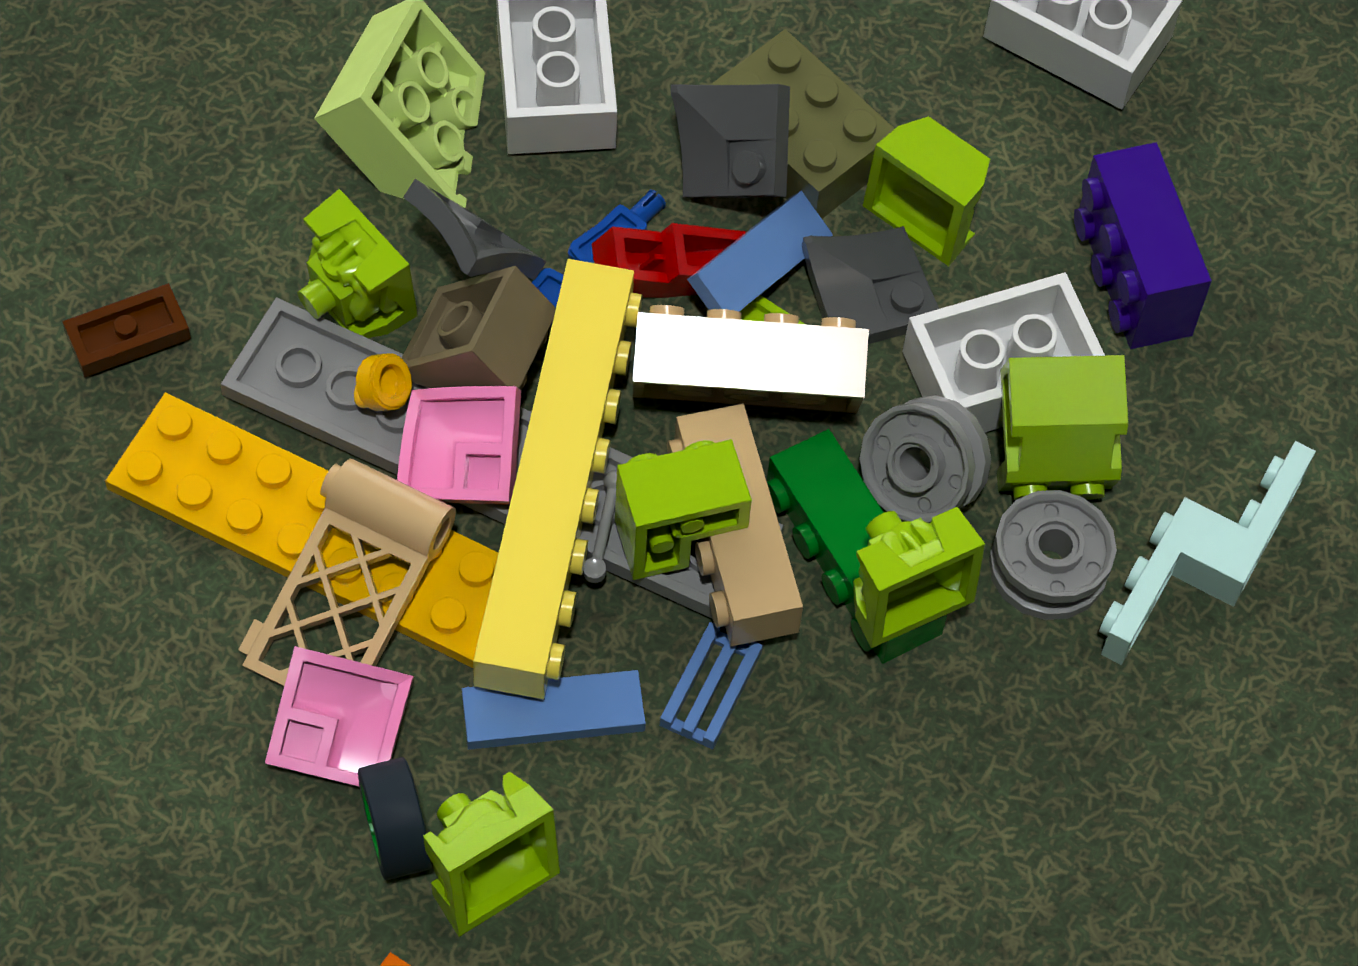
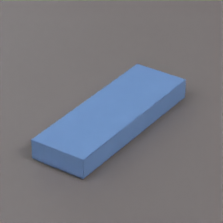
(759, 256)
(569, 710)

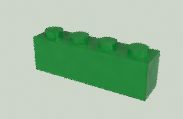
(830, 519)

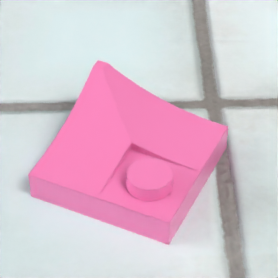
(462, 443)
(337, 716)

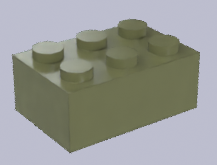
(829, 123)

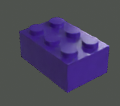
(1142, 246)

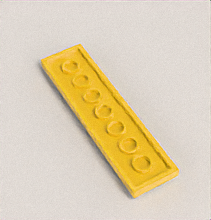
(266, 509)

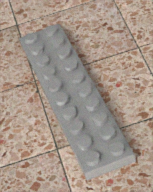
(306, 378)

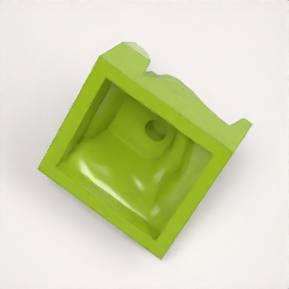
(928, 185)
(355, 272)
(915, 572)
(491, 852)

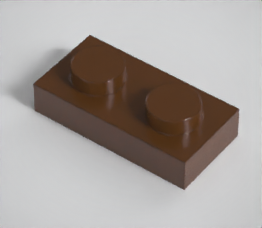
(126, 330)

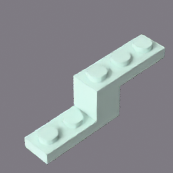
(1204, 551)

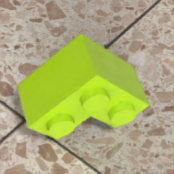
(676, 500)

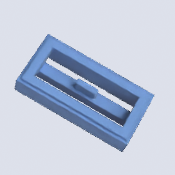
(689, 728)

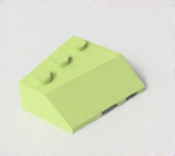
(406, 102)

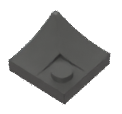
(733, 139)
(473, 241)
(869, 280)

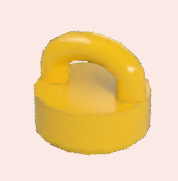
(382, 382)

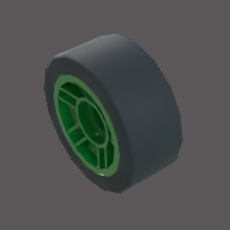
(394, 818)

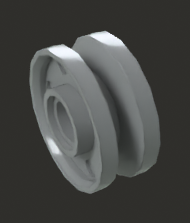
(956, 453)
(1057, 524)

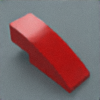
(662, 258)

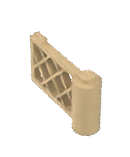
(371, 511)

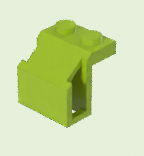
(1063, 424)

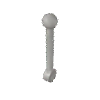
(595, 567)

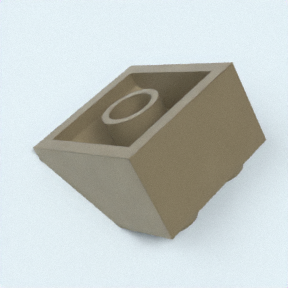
(480, 332)

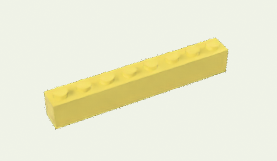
(554, 481)

